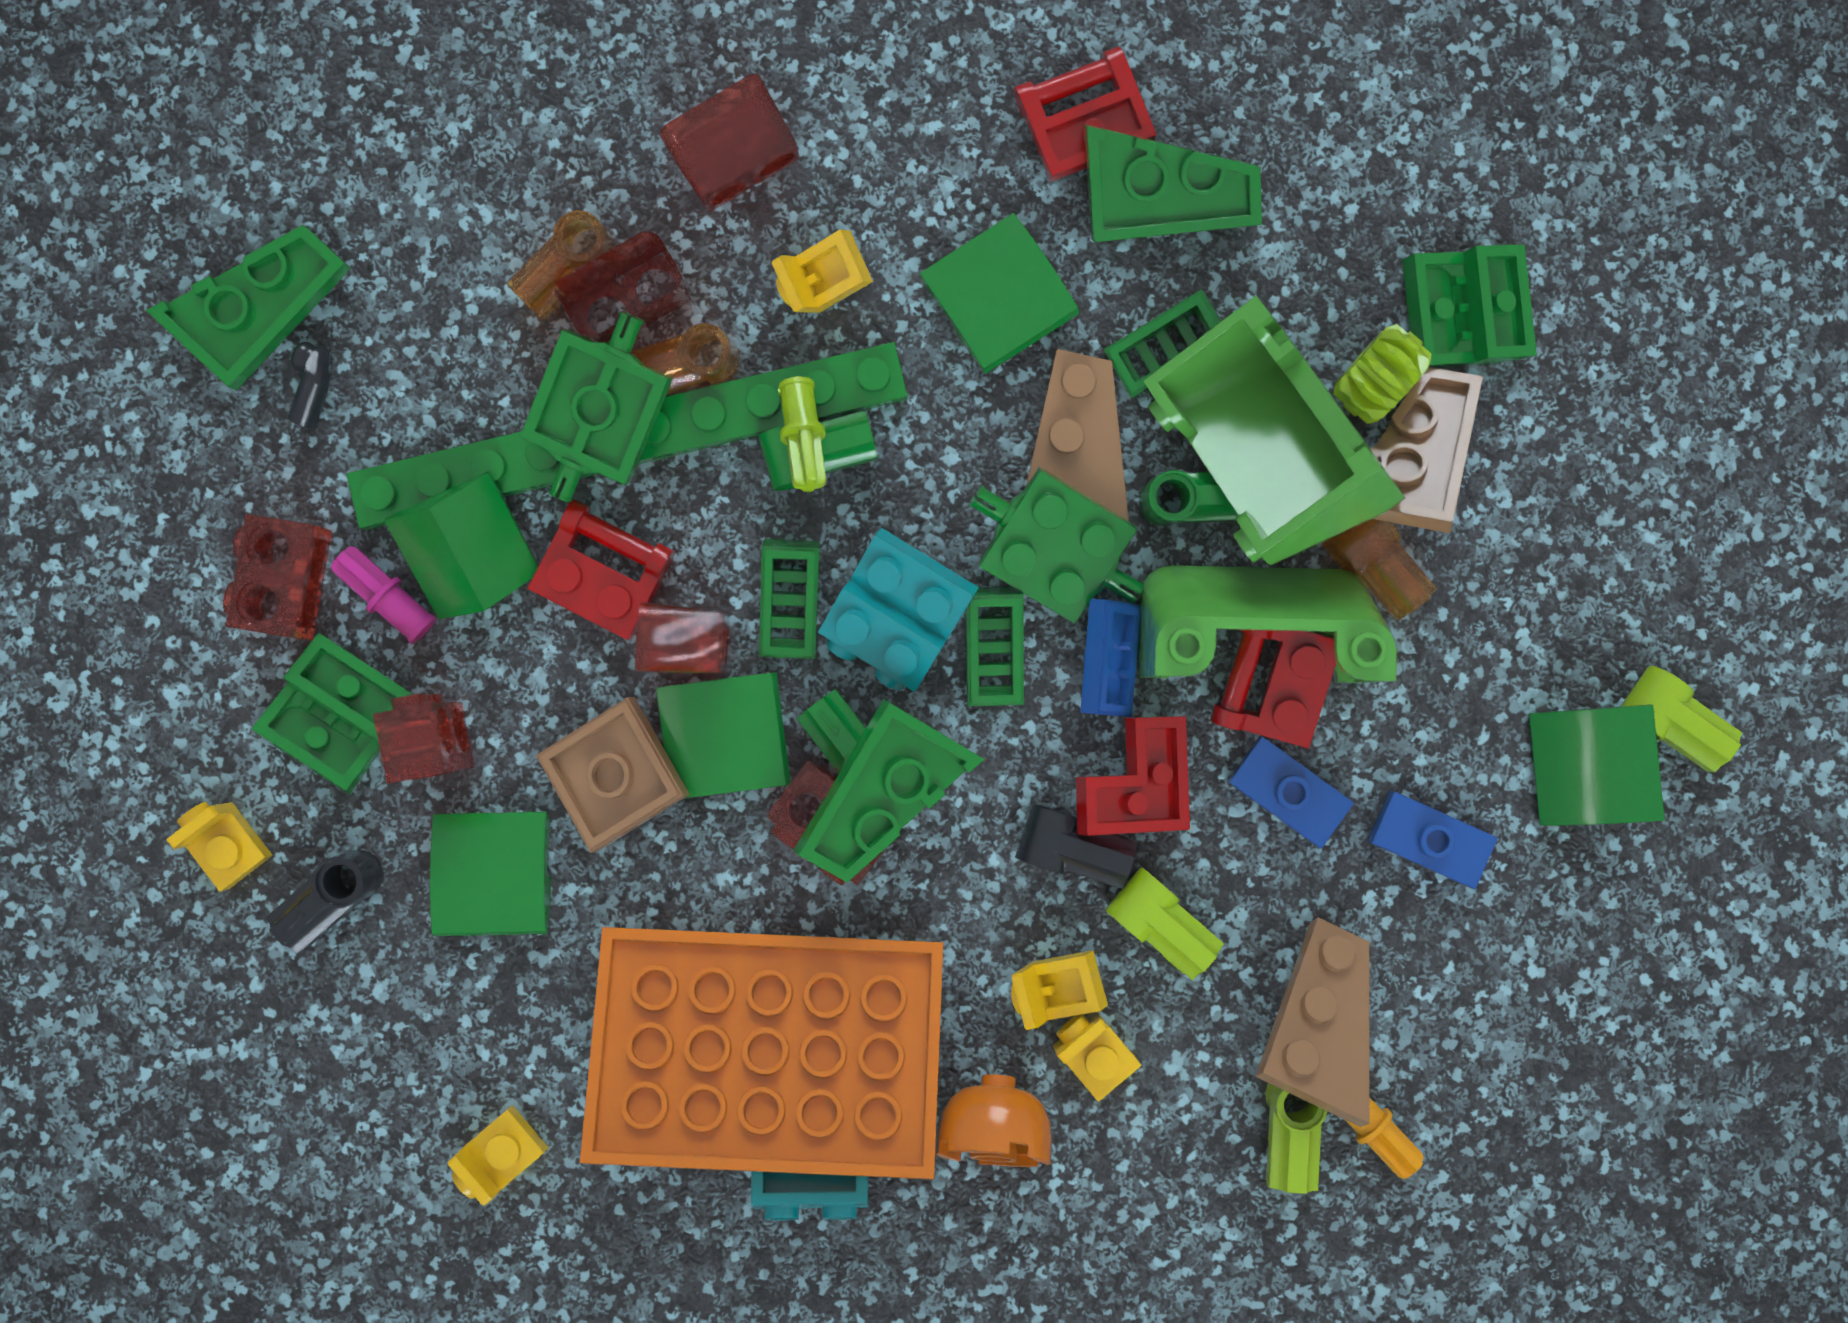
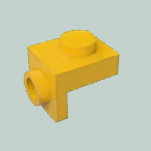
(821, 273)
(1058, 989)

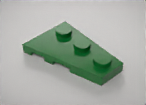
(1164, 189)
(253, 307)
(882, 787)

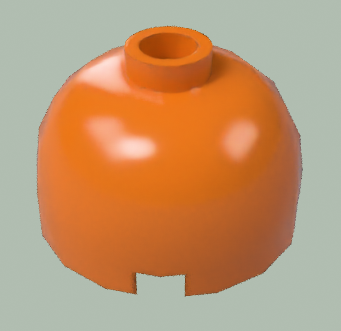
(995, 1125)

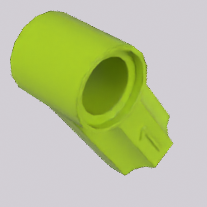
(1685, 721)
(1155, 916)
(1293, 1144)

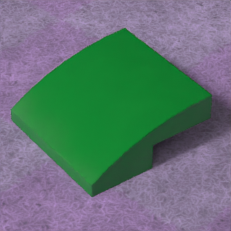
(999, 293)
(1471, 305)
(328, 713)
(725, 734)
(1596, 766)
(489, 874)

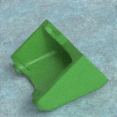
(1270, 436)
(1190, 602)

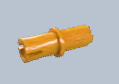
(1389, 1142)

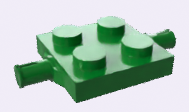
(596, 407)
(1056, 545)

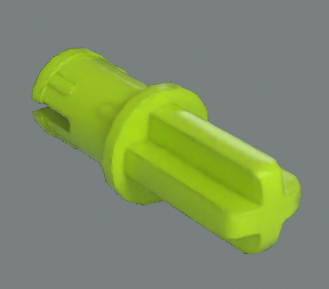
(802, 433)

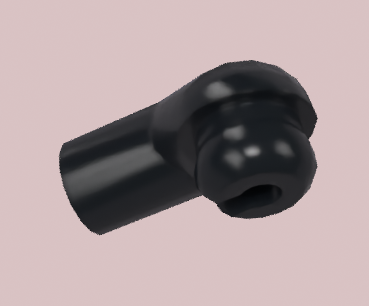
(313, 384)

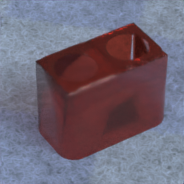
(730, 142)
(599, 278)
(681, 640)

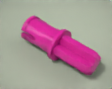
(383, 594)

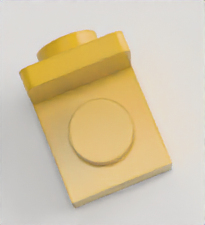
(220, 843)
(1095, 1053)
(496, 1156)

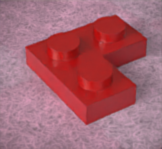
(1152, 792)

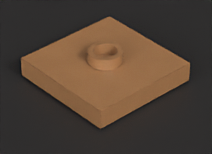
(612, 774)

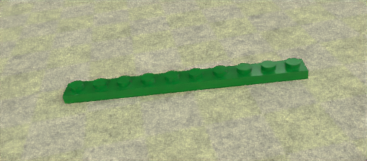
(683, 425)

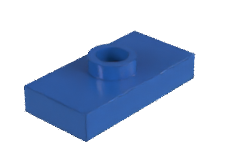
(1110, 658)
(1290, 792)
(1432, 839)

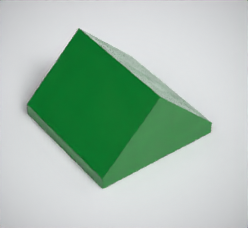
(464, 547)

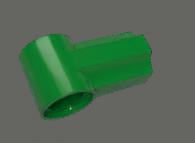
(845, 445)
(1199, 495)
(833, 728)

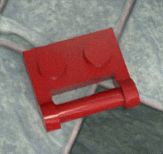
(1062, 135)
(592, 587)
(1293, 688)

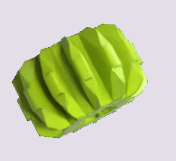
(1382, 374)

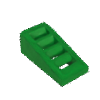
(1177, 315)
(794, 550)
(995, 694)

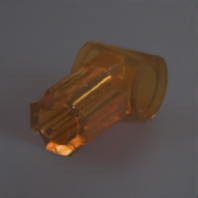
(556, 260)
(679, 357)
(1382, 565)

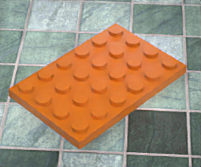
(764, 1053)

